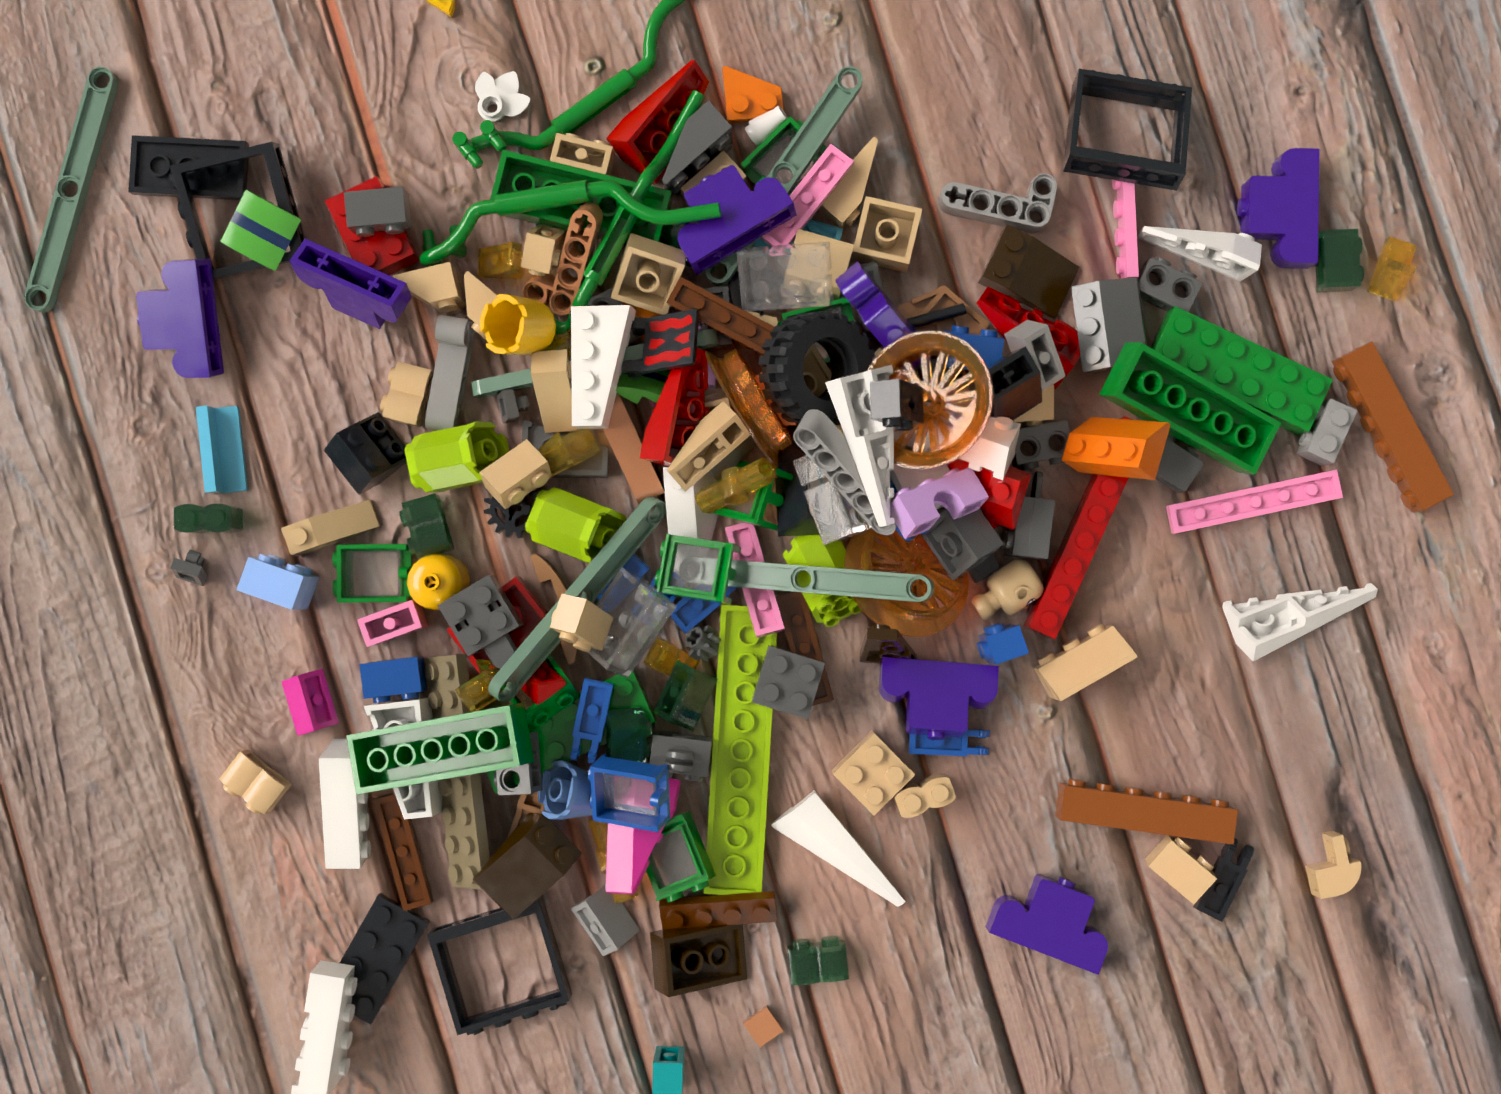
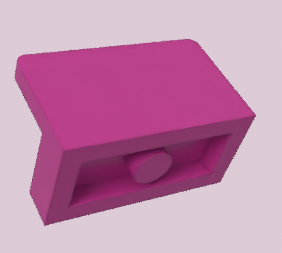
(310, 702)

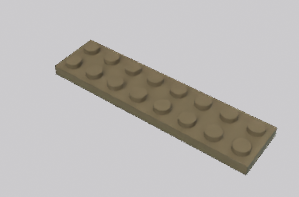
(462, 795)

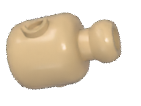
(1010, 588)

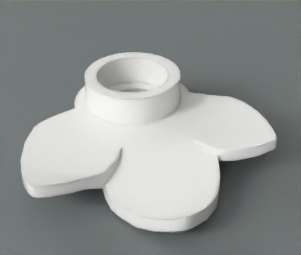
(501, 92)

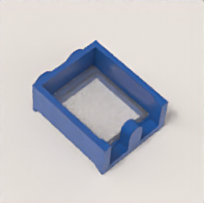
(629, 793)

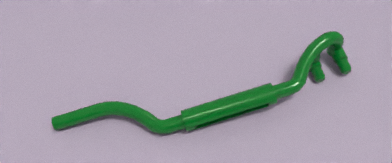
(581, 111)
(552, 197)
(623, 220)

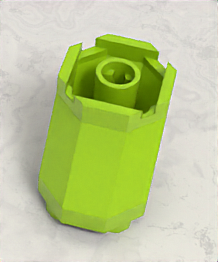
(453, 456)
(571, 524)
(811, 551)

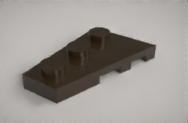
(884, 642)

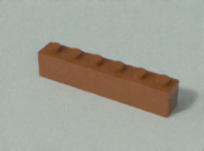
(1391, 428)
(1146, 812)

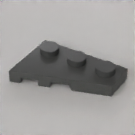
(590, 468)

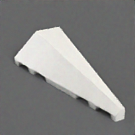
(867, 439)
(1272, 623)
(822, 833)

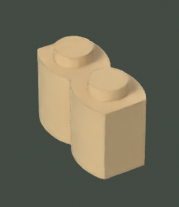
(407, 394)
(254, 782)
(931, 792)

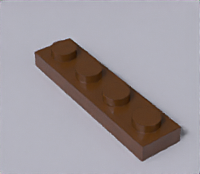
(721, 315)
(802, 637)
(403, 853)
(718, 910)

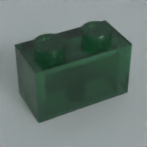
(1339, 261)
(685, 695)
(628, 735)

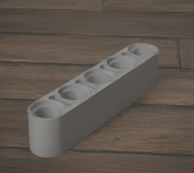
(832, 455)

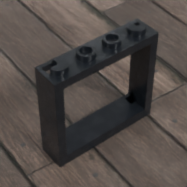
(1122, 166)
(188, 210)
(502, 1015)

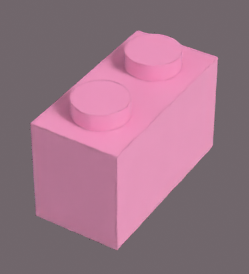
(392, 623)

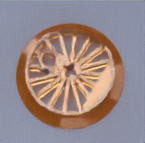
(938, 389)
(750, 404)
(908, 617)

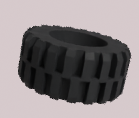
(786, 353)

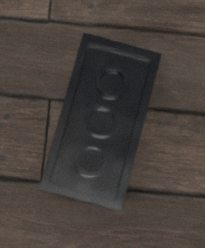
(154, 155)
(381, 953)

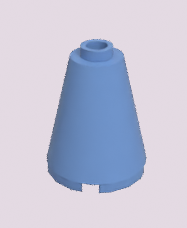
(565, 792)

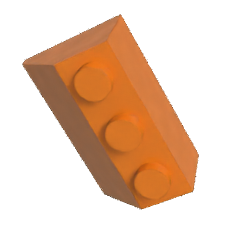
(1117, 447)

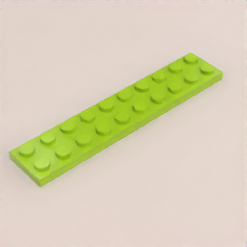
(738, 759)

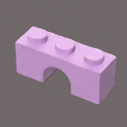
(956, 491)

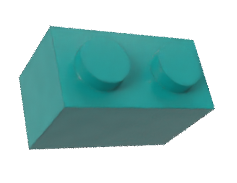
(668, 1070)

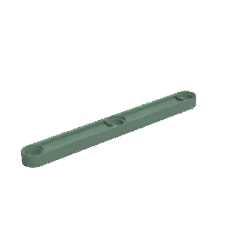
(806, 145)
(76, 168)
(523, 379)
(830, 581)
(590, 582)

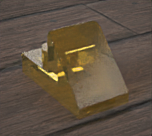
(500, 261)
(1393, 268)
(569, 449)
(664, 656)
(475, 691)

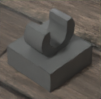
(511, 406)
(190, 569)

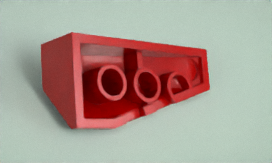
(647, 126)
(1007, 313)
(676, 412)
(1004, 495)

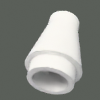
(765, 124)

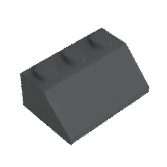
(1106, 318)

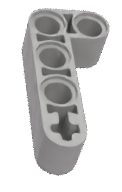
(994, 200)
(450, 372)

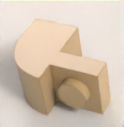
(1336, 874)

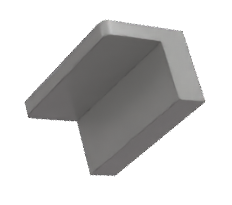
(605, 921)

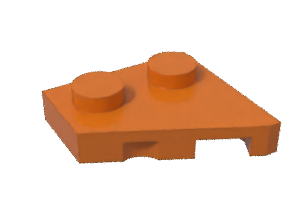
(748, 96)

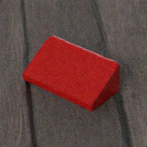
(543, 683)

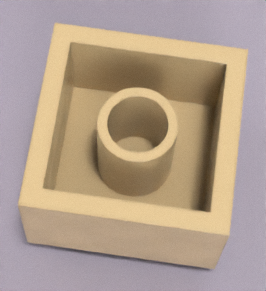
(886, 234)
(648, 274)
(872, 772)

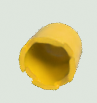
(517, 325)
(450, 578)

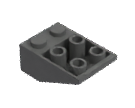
(701, 140)

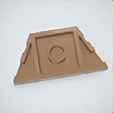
(939, 299)

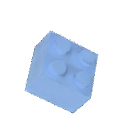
(278, 583)

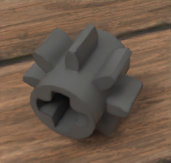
(702, 642)

